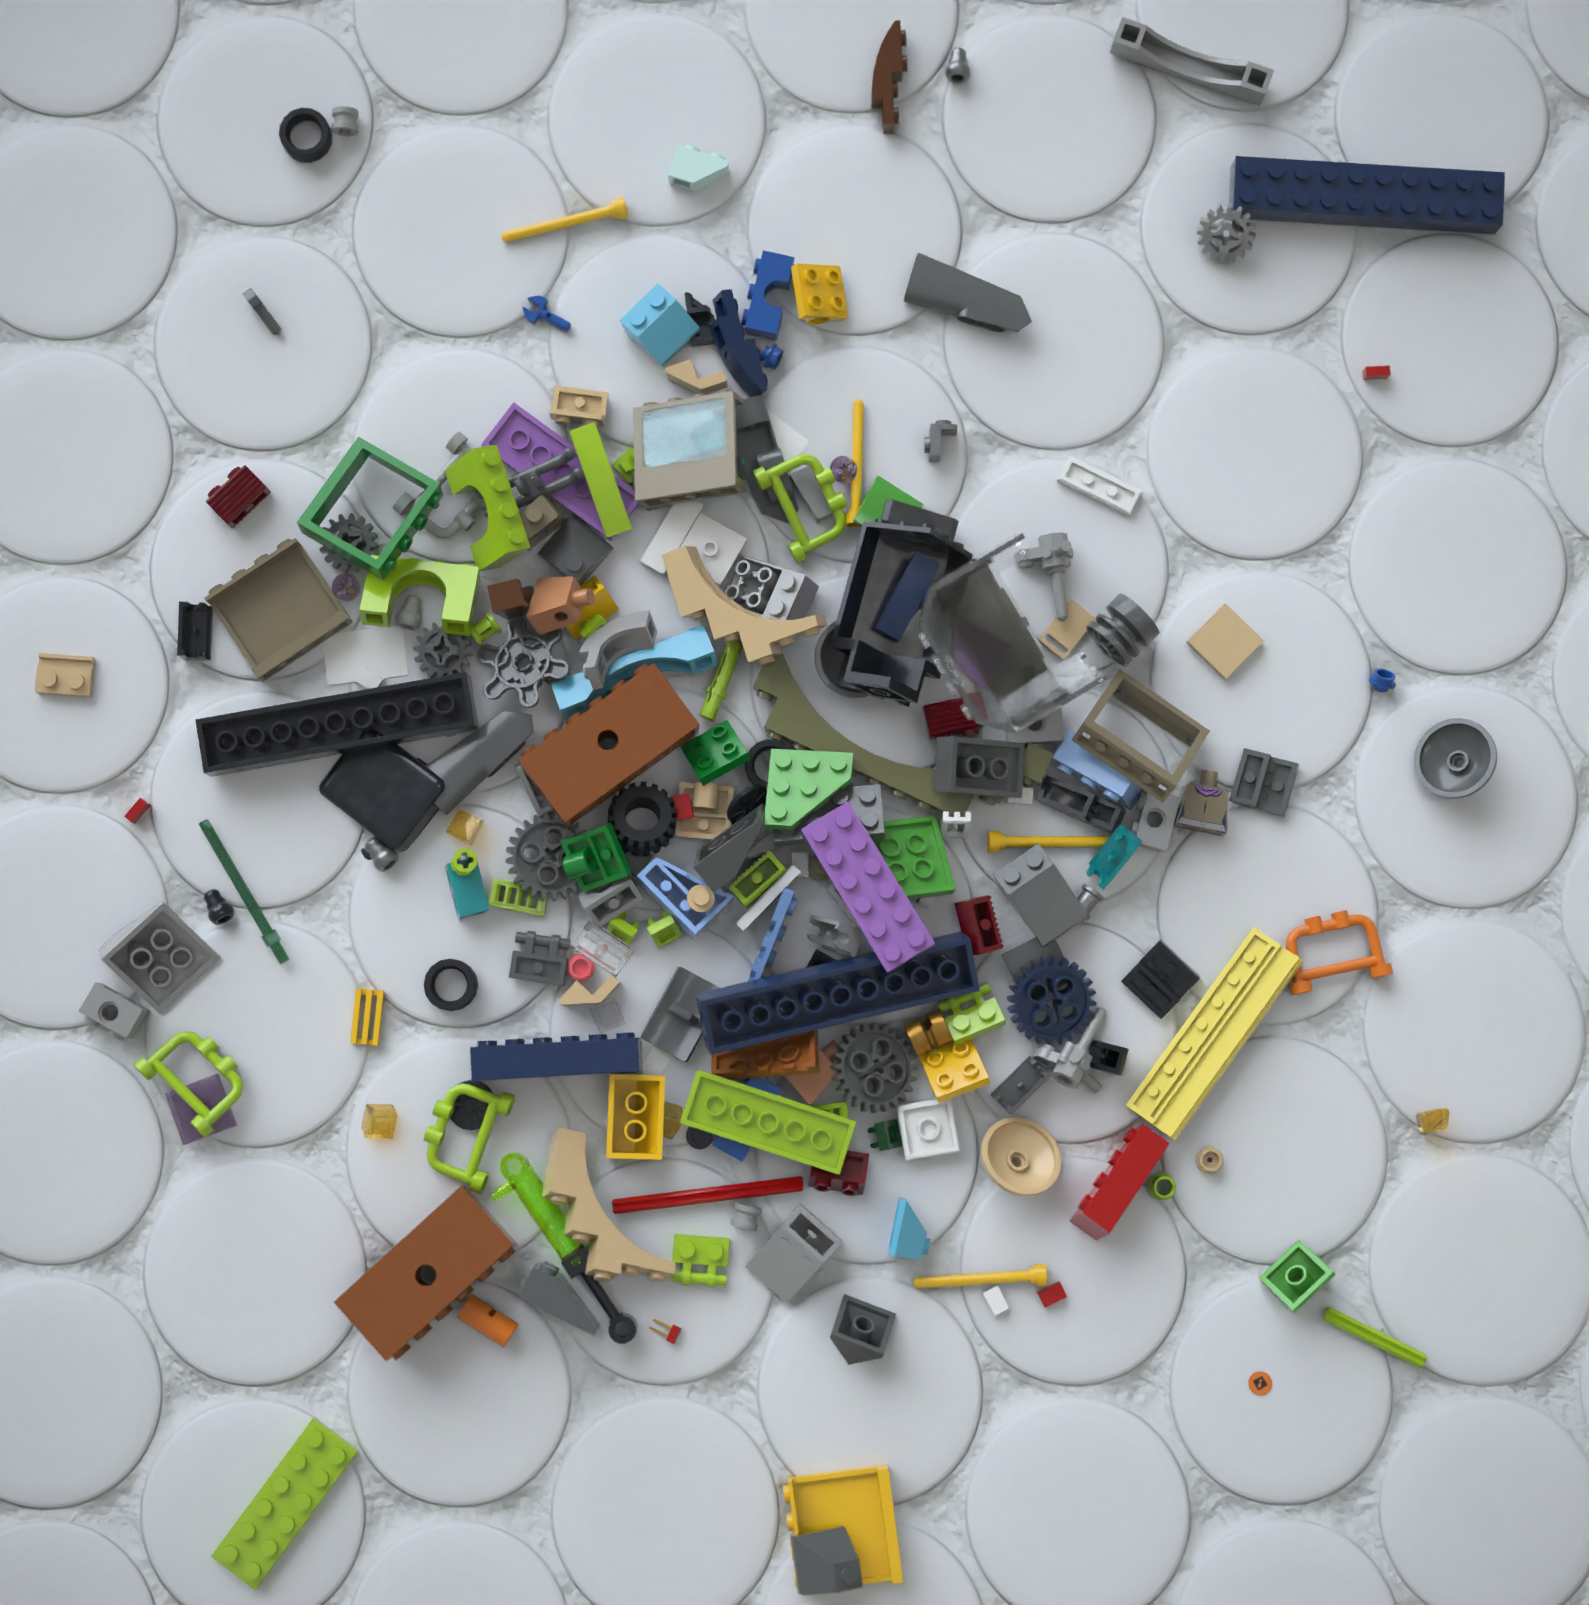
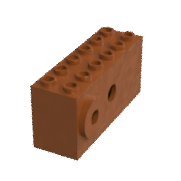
(638, 714)
(391, 1298)

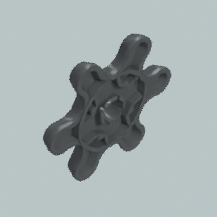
(507, 657)

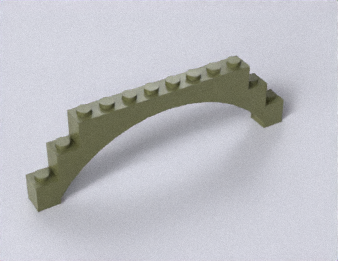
(800, 724)

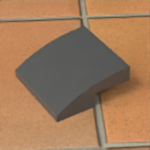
(1264, 782)
(1028, 951)

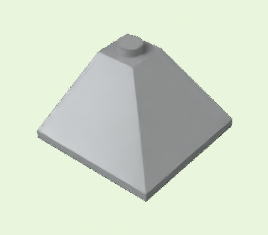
(158, 956)

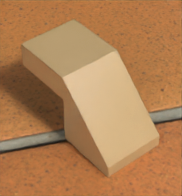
(685, 376)
(578, 994)

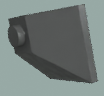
(575, 550)
(825, 1562)

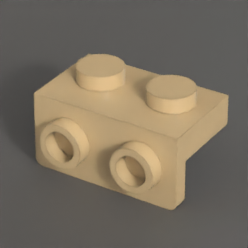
(578, 406)

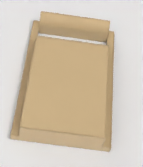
(1068, 631)

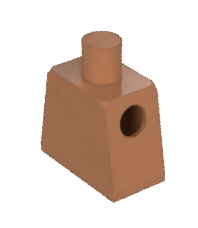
(557, 603)
(813, 1084)

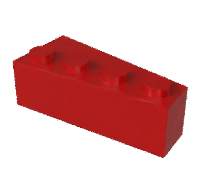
(1120, 1182)

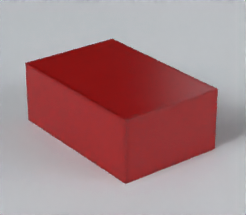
(1376, 372)
(683, 806)
(137, 810)
(1051, 1294)

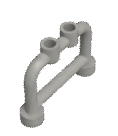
(464, 519)

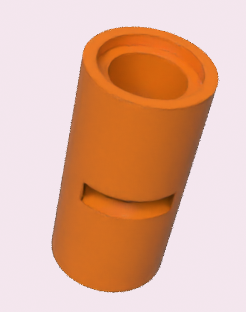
(487, 1320)

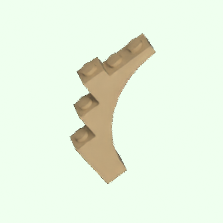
(701, 597)
(585, 1220)

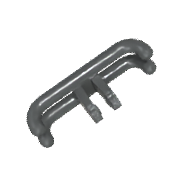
(531, 485)

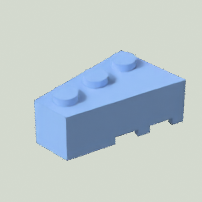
(1095, 773)
(670, 888)

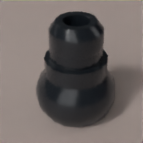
(218, 908)

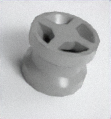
(345, 121)
(746, 1216)

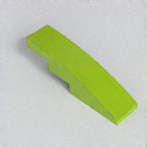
(600, 479)

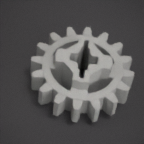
(1237, 234)

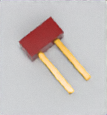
(673, 1334)

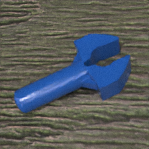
(544, 314)

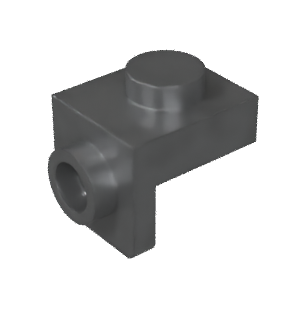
(932, 444)

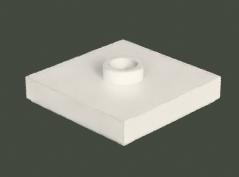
(716, 546)
(927, 1129)

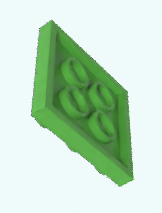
(917, 856)

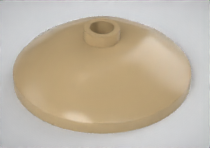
(1028, 1146)

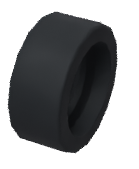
(300, 115)
(757, 749)
(429, 984)

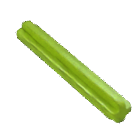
(1374, 1337)

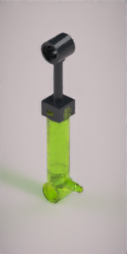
(552, 1224)

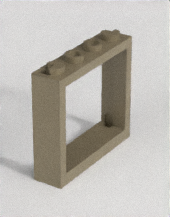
(1125, 758)

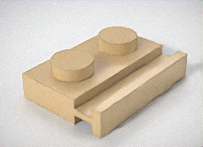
(65, 675)

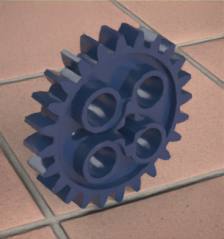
(1029, 1006)

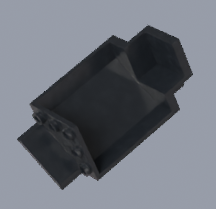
(883, 551)

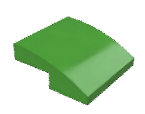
(875, 500)

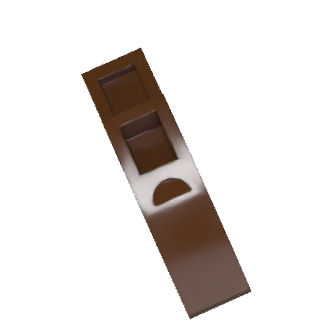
(886, 74)

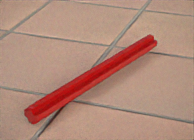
(707, 1195)

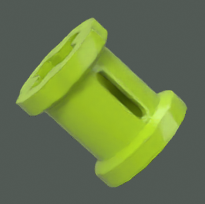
(485, 628)
(469, 856)

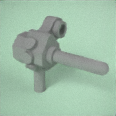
(1055, 556)
(1074, 1060)

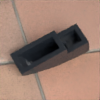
(1081, 804)

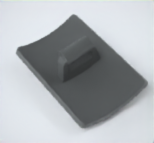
(676, 1019)

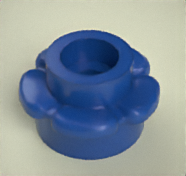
(771, 356)
(1383, 680)

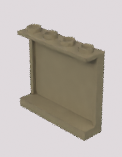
(278, 609)

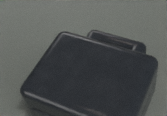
(384, 792)

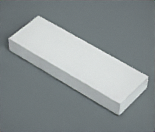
(1099, 485)
(671, 534)
(768, 898)

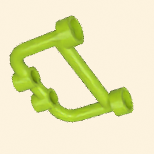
(824, 479)
(207, 1049)
(436, 1135)

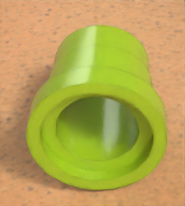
(1153, 1182)

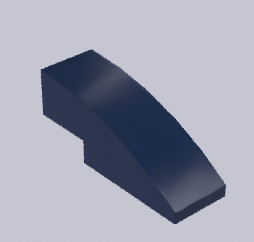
(907, 596)

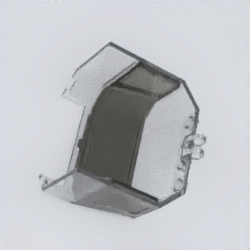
(992, 648)

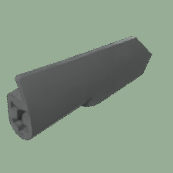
(964, 296)
(759, 449)
(480, 756)

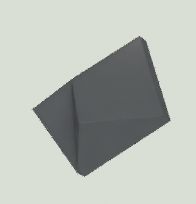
(861, 1330)

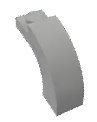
(614, 640)

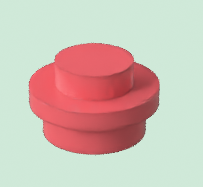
(580, 968)

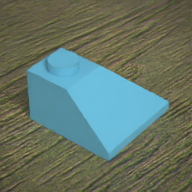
(907, 1234)

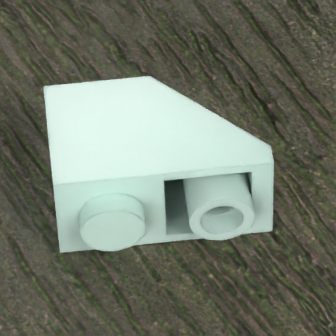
(696, 169)

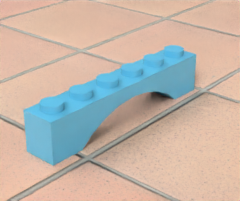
(683, 653)

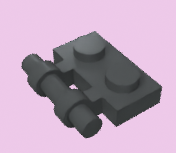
(539, 967)

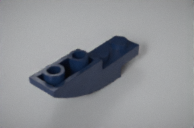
(739, 355)

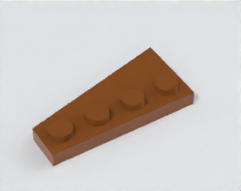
(773, 1058)

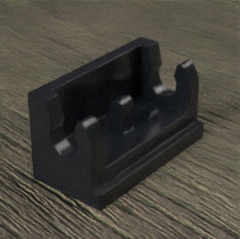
(194, 631)

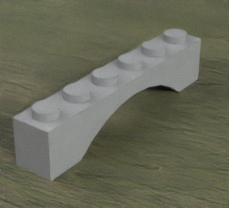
(1231, 77)

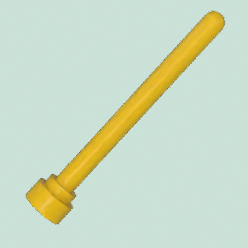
(616, 209)
(857, 456)
(999, 841)
(1036, 1275)

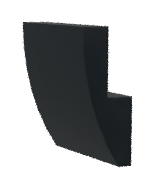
(1160, 979)

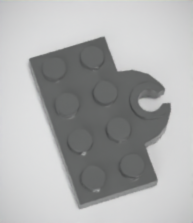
(864, 800)

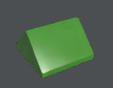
(1296, 1276)

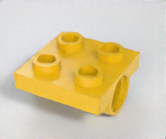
(819, 293)
(954, 1070)

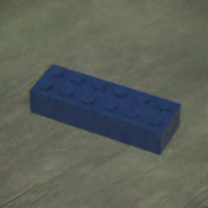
(556, 1058)

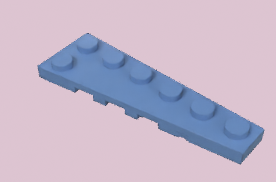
(776, 932)

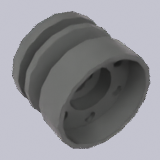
(1117, 635)

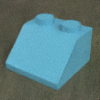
(659, 325)

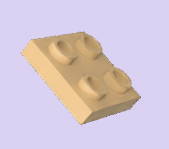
(709, 809)

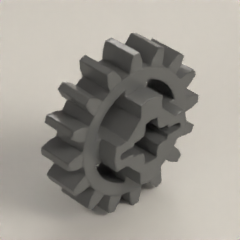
(359, 540)
(442, 663)

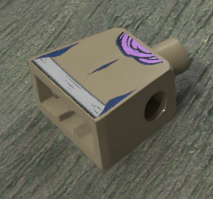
(541, 519)
(1204, 806)

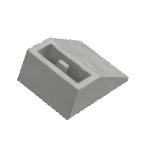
(770, 589)
(794, 1253)

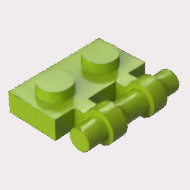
(974, 1020)
(702, 1251)

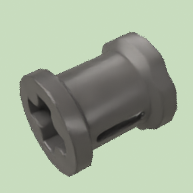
(1089, 898)

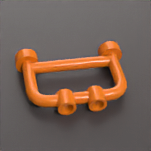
(1339, 920)

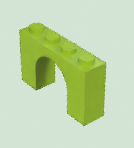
(505, 536)
(455, 581)

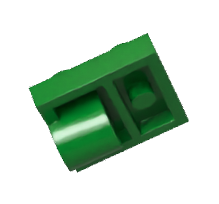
(715, 752)
(595, 857)

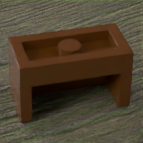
(510, 598)

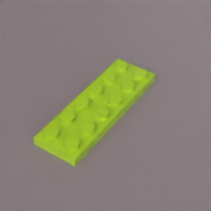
(768, 1121)
(284, 1503)

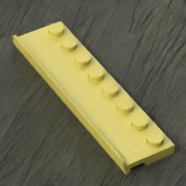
(1214, 1033)

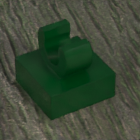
(887, 1135)

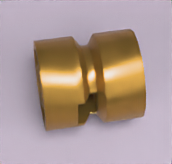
(928, 1032)

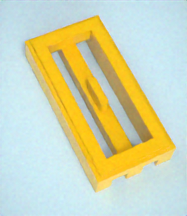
(357, 1012)

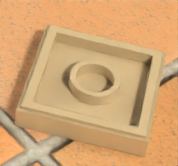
(1225, 641)

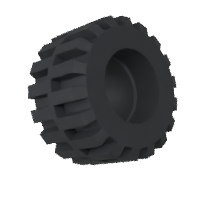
(648, 798)

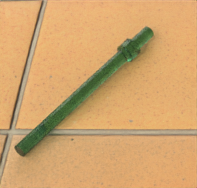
(270, 937)

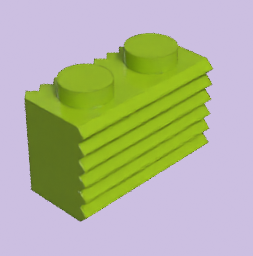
(757, 879)

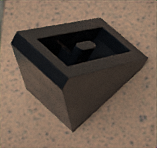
(1108, 1057)

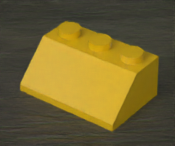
(635, 1116)

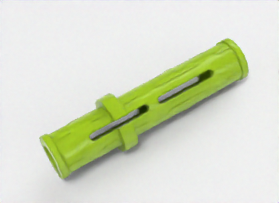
(717, 691)

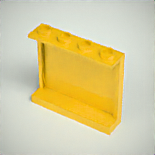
(859, 1502)

